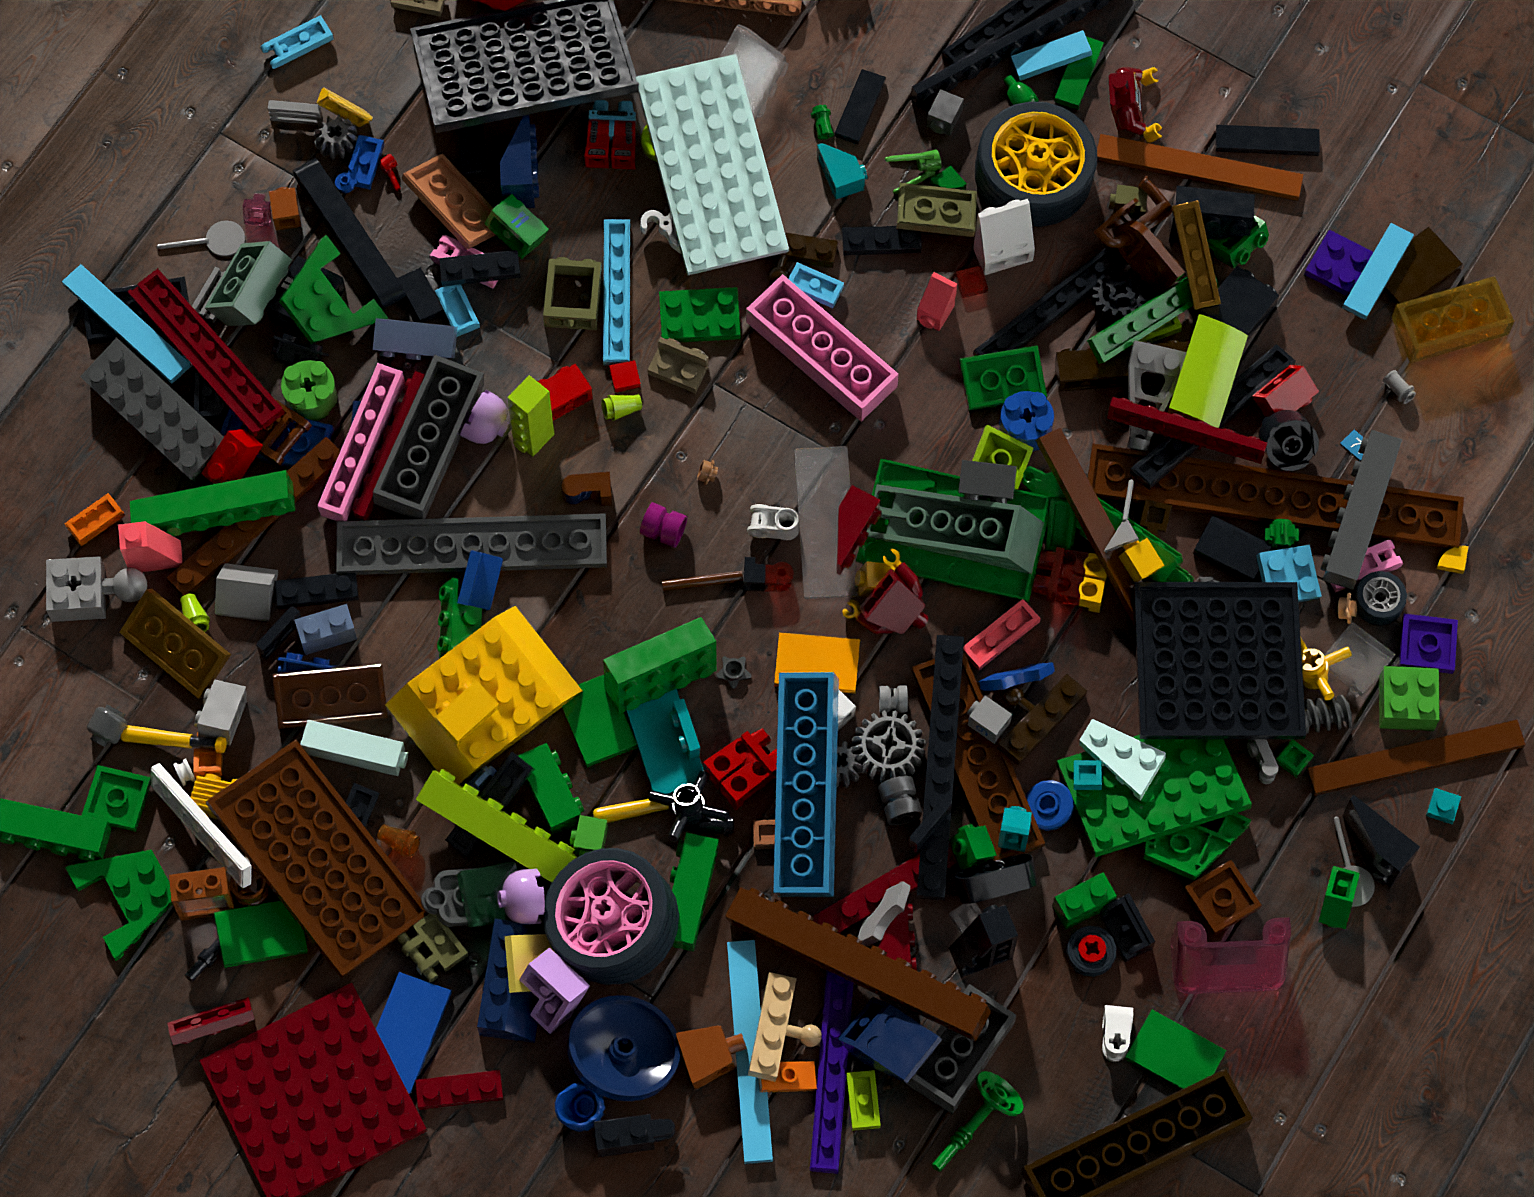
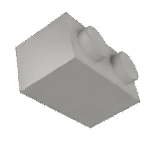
(221, 710)

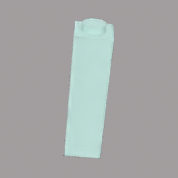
(354, 748)

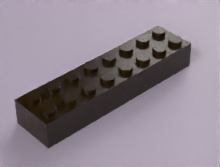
(1142, 1141)

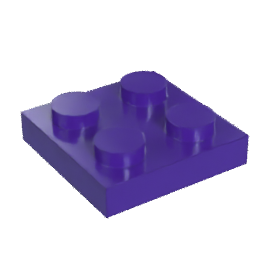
(1338, 263)
(1428, 642)

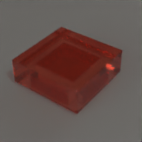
(971, 281)

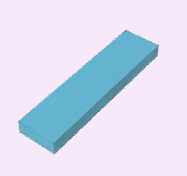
(1378, 271)

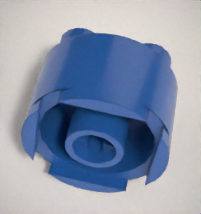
(1026, 407)

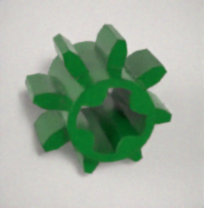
(1281, 534)

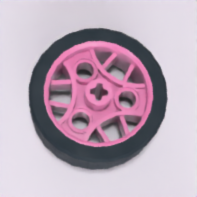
(610, 916)

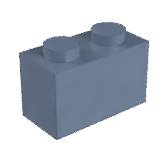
(325, 629)

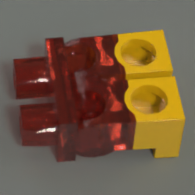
(1074, 578)

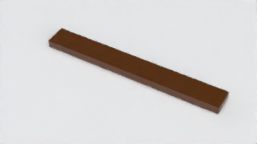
(1088, 512)
(1415, 757)

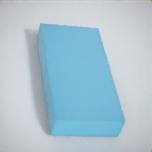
(457, 308)

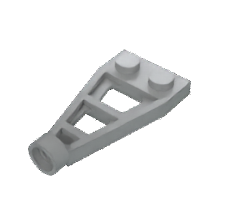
(1157, 360)

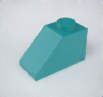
(841, 171)
(1014, 828)

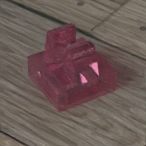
(257, 211)

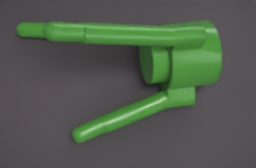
(926, 161)

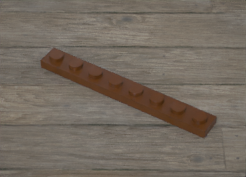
(235, 537)

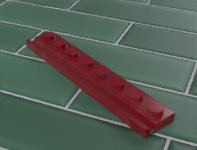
(206, 352)

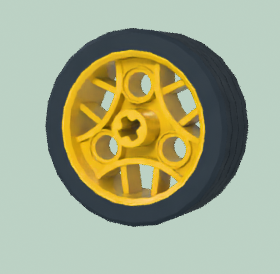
(1036, 161)

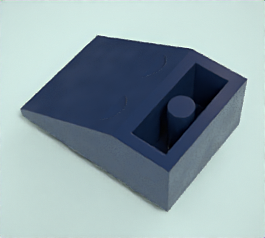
(520, 165)
(889, 1040)

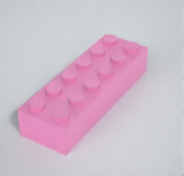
(822, 347)

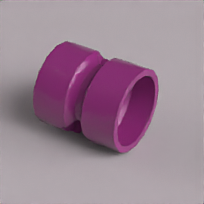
(663, 525)

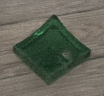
(480, 891)

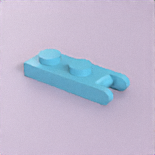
(298, 41)

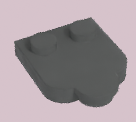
(445, 899)

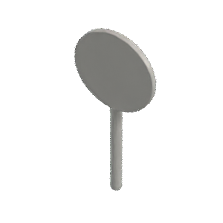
(222, 239)
(1365, 884)

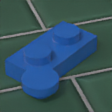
(362, 165)

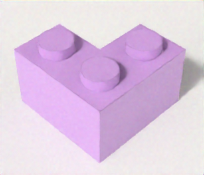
(556, 987)

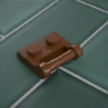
(273, 431)

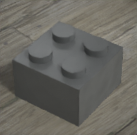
(987, 480)

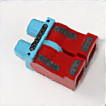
(609, 127)

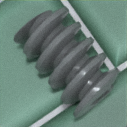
(1327, 713)

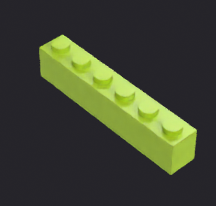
(495, 826)

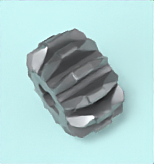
(335, 137)
(851, 767)

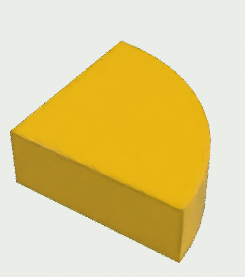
(1454, 560)

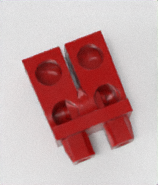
(742, 767)

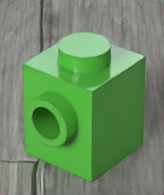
(589, 835)

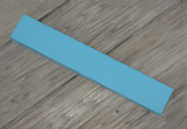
(616, 292)
(126, 324)

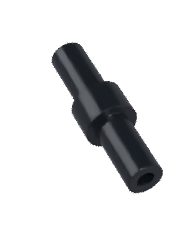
(205, 959)

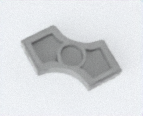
(892, 904)

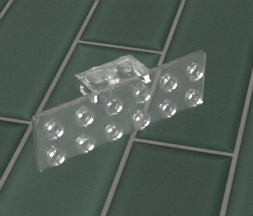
(821, 487)

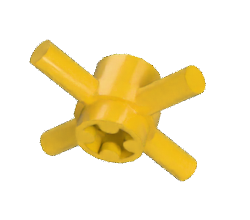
(1316, 668)

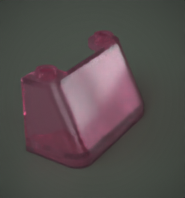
(1229, 965)

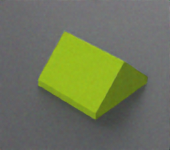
(1003, 449)

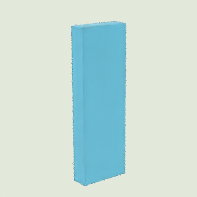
(1051, 55)

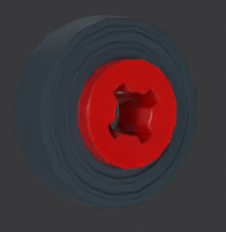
(1085, 959)

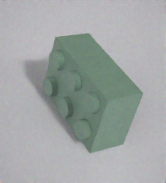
(248, 283)

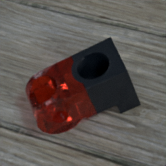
(767, 577)

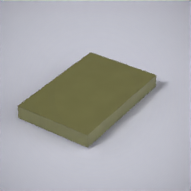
(936, 209)

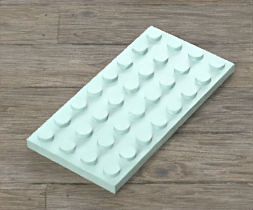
(711, 164)

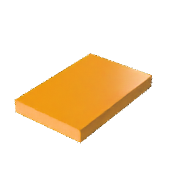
(819, 654)

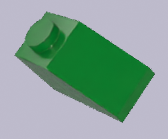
(1339, 897)

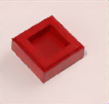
(625, 376)

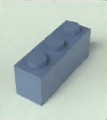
(414, 339)

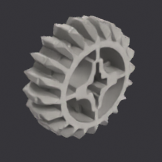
(898, 750)

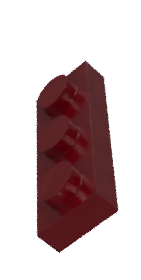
(211, 1021)
(459, 1089)

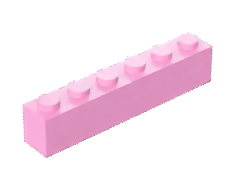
(361, 443)

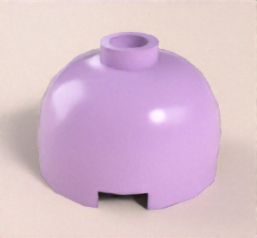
(486, 419)
(522, 897)

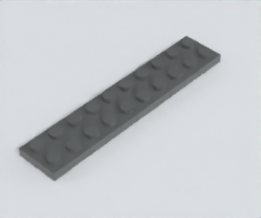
(447, 543)

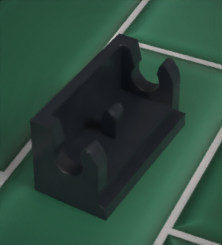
(1127, 927)

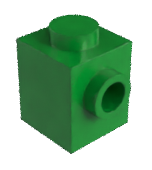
(972, 846)

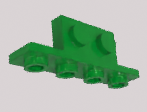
(455, 619)

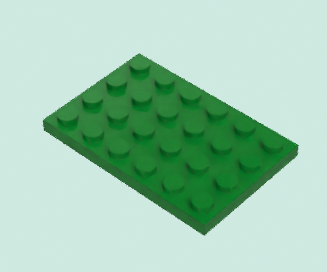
(1189, 789)

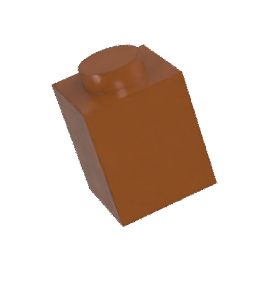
(285, 208)

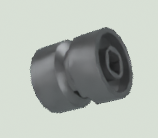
(901, 804)

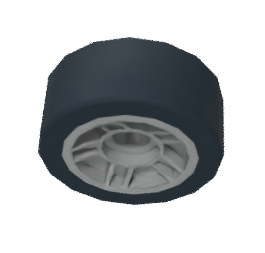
(1389, 588)

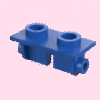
(295, 662)

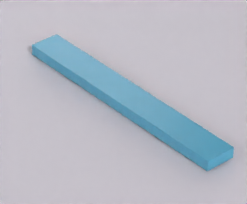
(746, 1013)

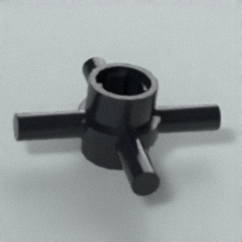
(688, 805)

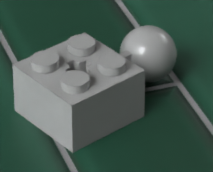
(91, 586)

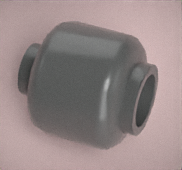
(106, 725)

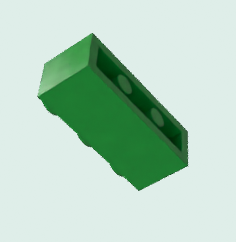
(552, 790)

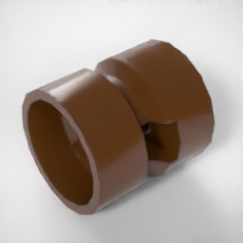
(253, 894)

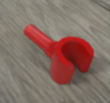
(387, 164)

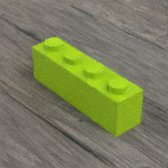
(530, 416)

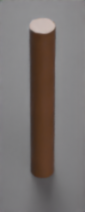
(705, 580)

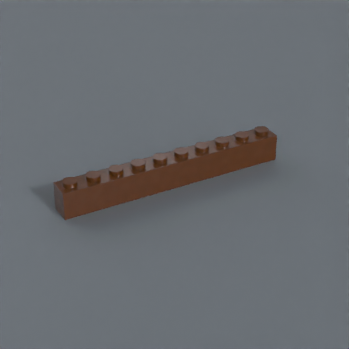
(858, 963)

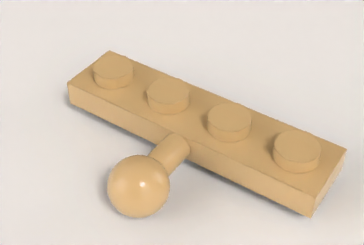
(774, 1027)

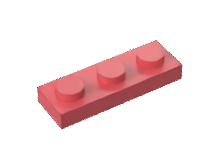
(1001, 634)

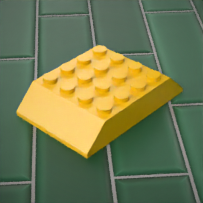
(511, 667)

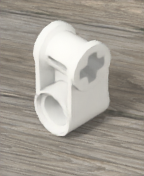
(771, 522)
(1116, 1028)

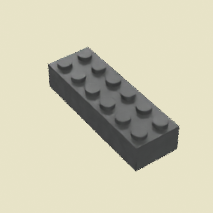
(154, 409)
(428, 438)

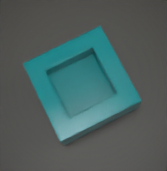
(1087, 775)
(1443, 806)

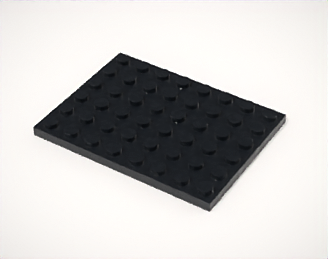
(522, 61)

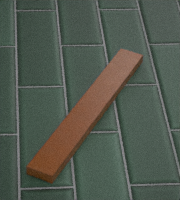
(1199, 167)

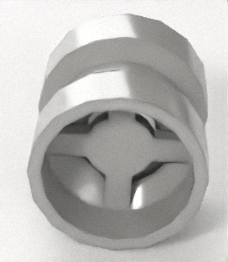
(893, 699)

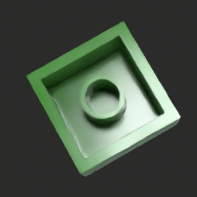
(1409, 698)

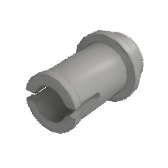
(1399, 387)

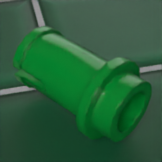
(822, 121)

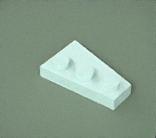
(1123, 755)

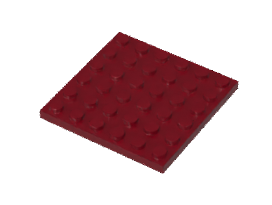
(313, 1095)

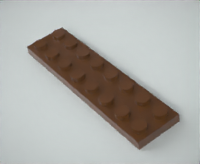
(979, 766)

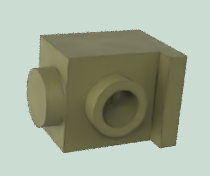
(1124, 195)

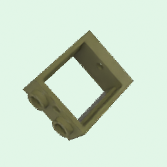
(572, 317)

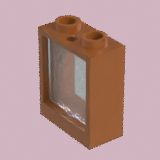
(201, 893)

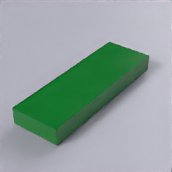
(1077, 77)

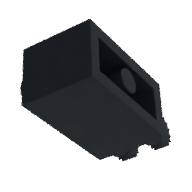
(631, 1134)

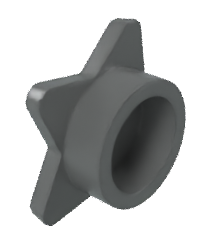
(733, 678)

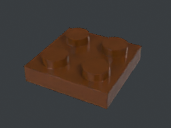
(1222, 897)

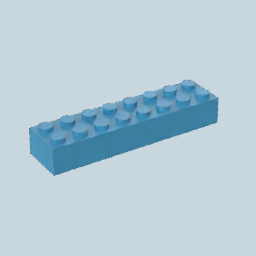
(806, 784)

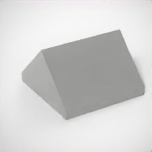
(245, 592)

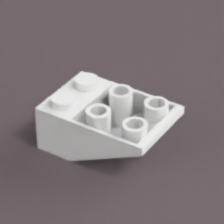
(1004, 236)

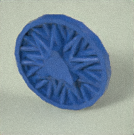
(1050, 804)

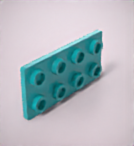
(666, 742)

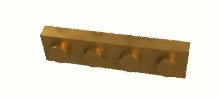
(1196, 255)

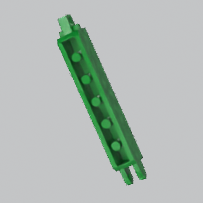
(1047, 485)

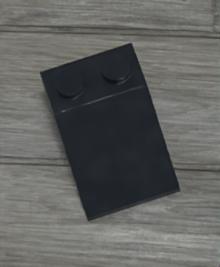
(1379, 842)

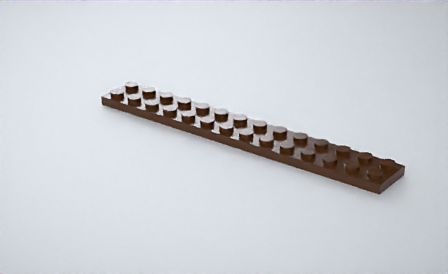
(1274, 495)

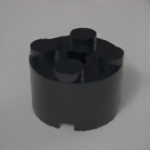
(1289, 439)

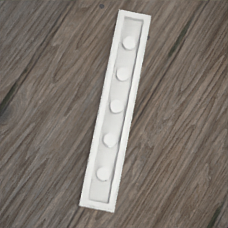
(201, 825)

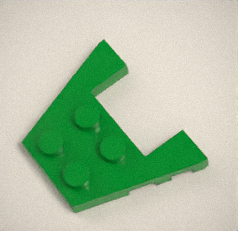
(318, 306)
(1195, 848)
(138, 888)

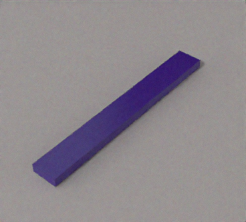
(831, 1075)

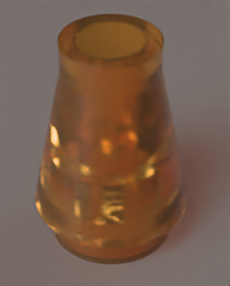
(401, 840)

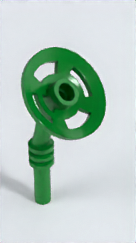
(1000, 1094)

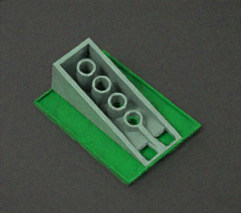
(956, 538)

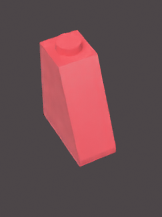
(149, 547)

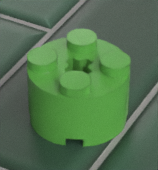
(311, 377)

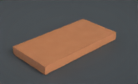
(451, 199)

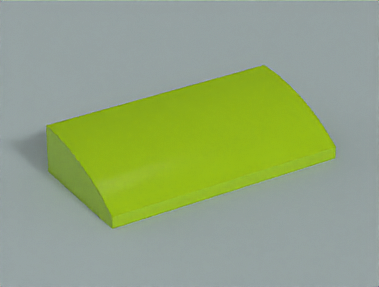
(1208, 371)

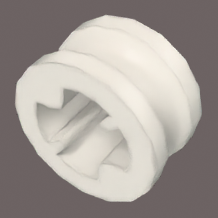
(184, 772)

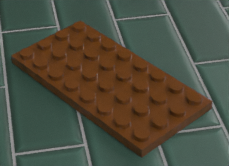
(318, 858)

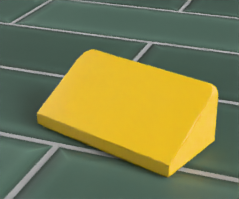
(343, 108)

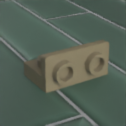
(679, 364)

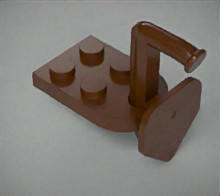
(1138, 243)

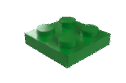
(117, 797)

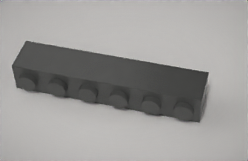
(1362, 509)

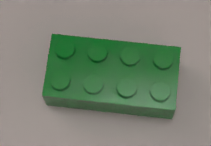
(660, 665)

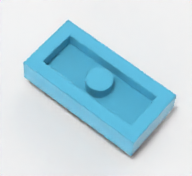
(816, 284)

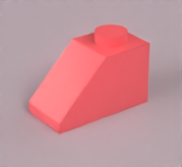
(937, 302)

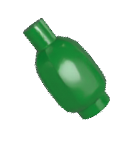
(1019, 92)

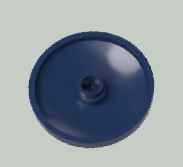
(623, 1048)

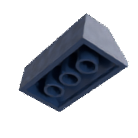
(501, 1012)

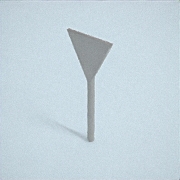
(1125, 533)

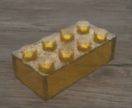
(1452, 319)

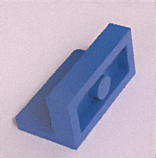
(480, 580)

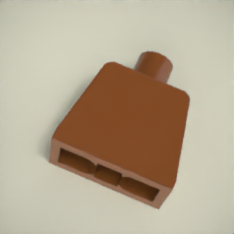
(709, 1053)

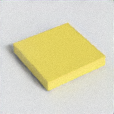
(519, 953)

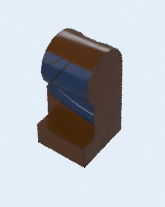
(587, 487)

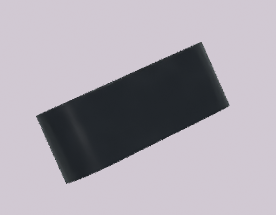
(996, 878)

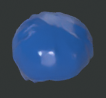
(579, 1107)

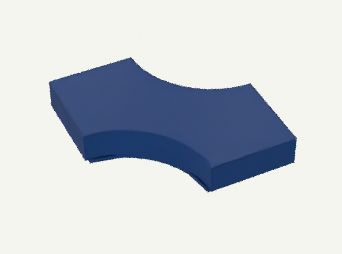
(1007, 679)

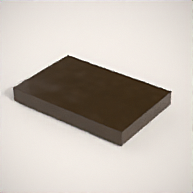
(1421, 267)

